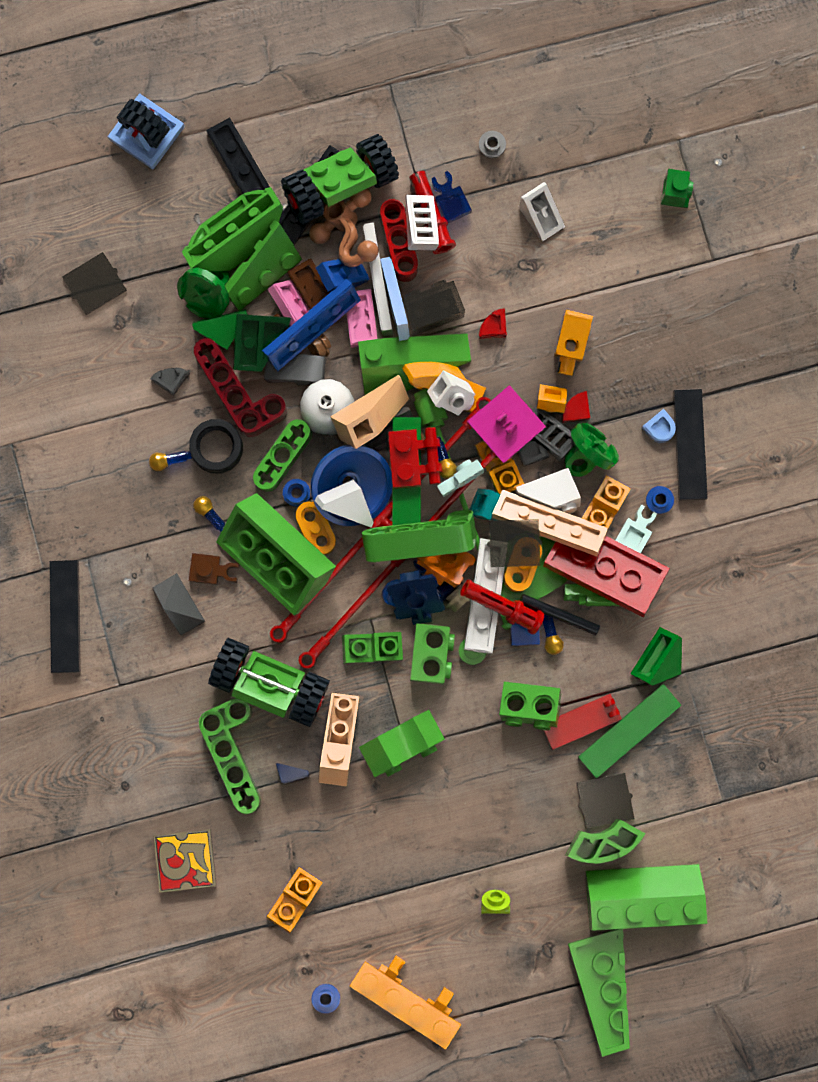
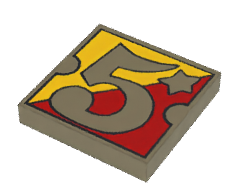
(185, 860)

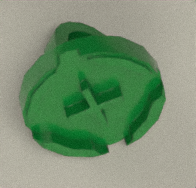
(204, 292)
(592, 448)

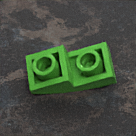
(372, 647)

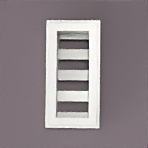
(421, 243)

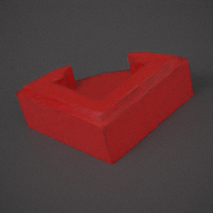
(494, 325)
(577, 408)

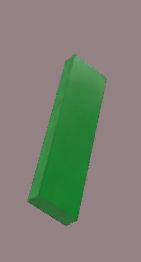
(407, 500)
(629, 731)

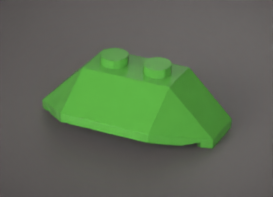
(233, 231)

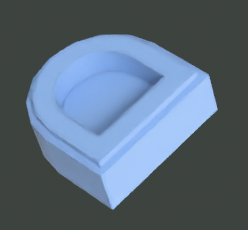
(660, 427)

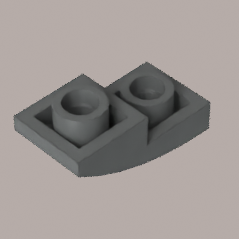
(302, 370)

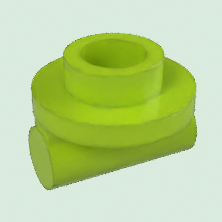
(495, 902)

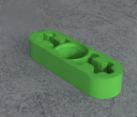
(294, 454)

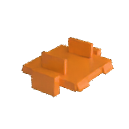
(447, 566)

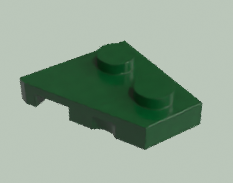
(252, 336)

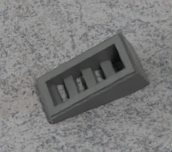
(560, 453)

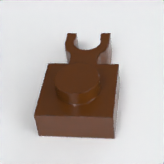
(207, 569)

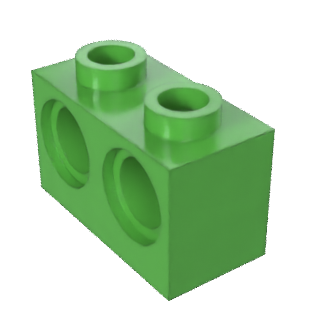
(423, 653)
(532, 697)

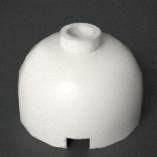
(319, 415)

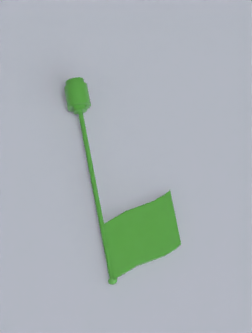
(544, 579)

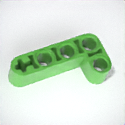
(421, 539)
(235, 758)

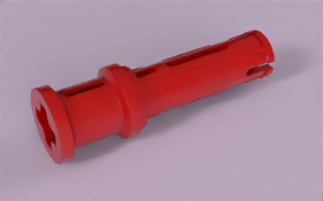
(423, 188)
(512, 610)

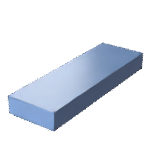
(395, 299)

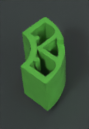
(401, 743)
(606, 845)

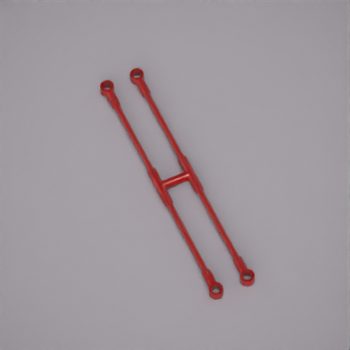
(381, 520)

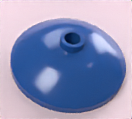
(364, 467)

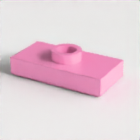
(289, 300)
(362, 319)

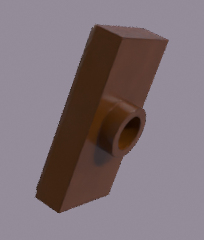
(308, 283)

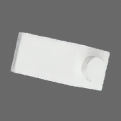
(554, 491)

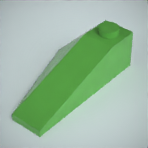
(386, 357)

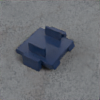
(415, 597)

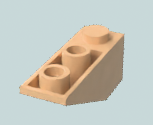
(370, 413)
(338, 739)

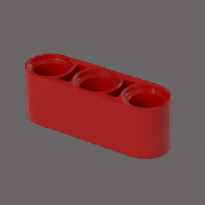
(395, 228)

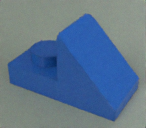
(335, 272)

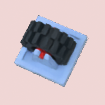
(145, 130)

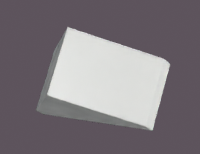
(541, 212)
(346, 502)

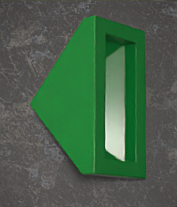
(219, 329)
(660, 659)

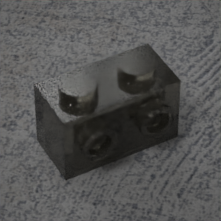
(433, 307)

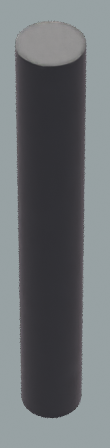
(560, 614)

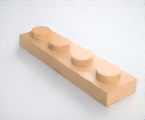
(552, 523)

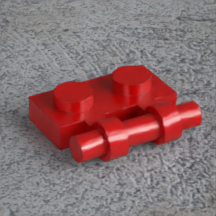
(405, 458)

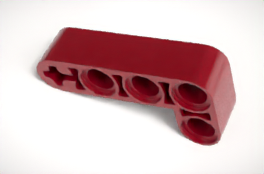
(233, 386)

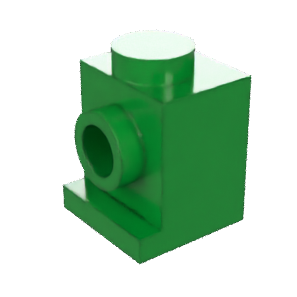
(676, 188)

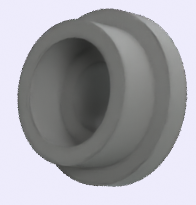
(492, 152)

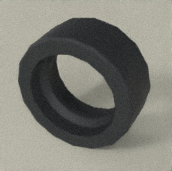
(216, 425)

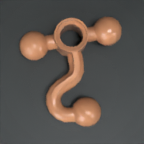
(344, 219)

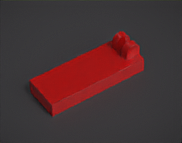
(583, 721)

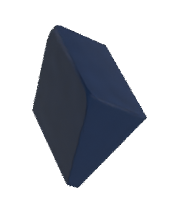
(290, 774)

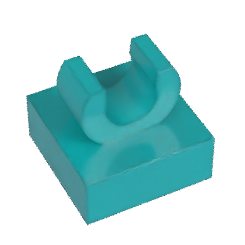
(484, 504)

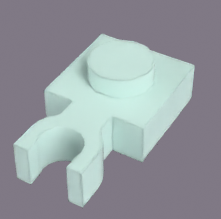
(466, 472)
(634, 532)

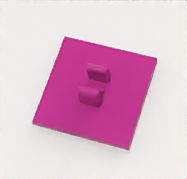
(506, 424)

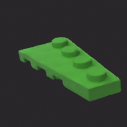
(601, 975)

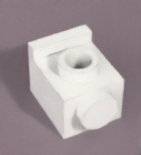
(455, 397)

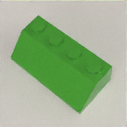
(275, 553)
(645, 897)

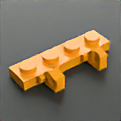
(426, 1017)

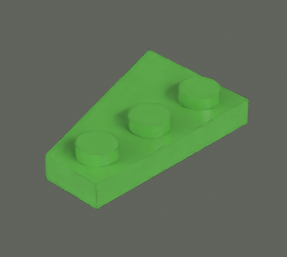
(267, 264)

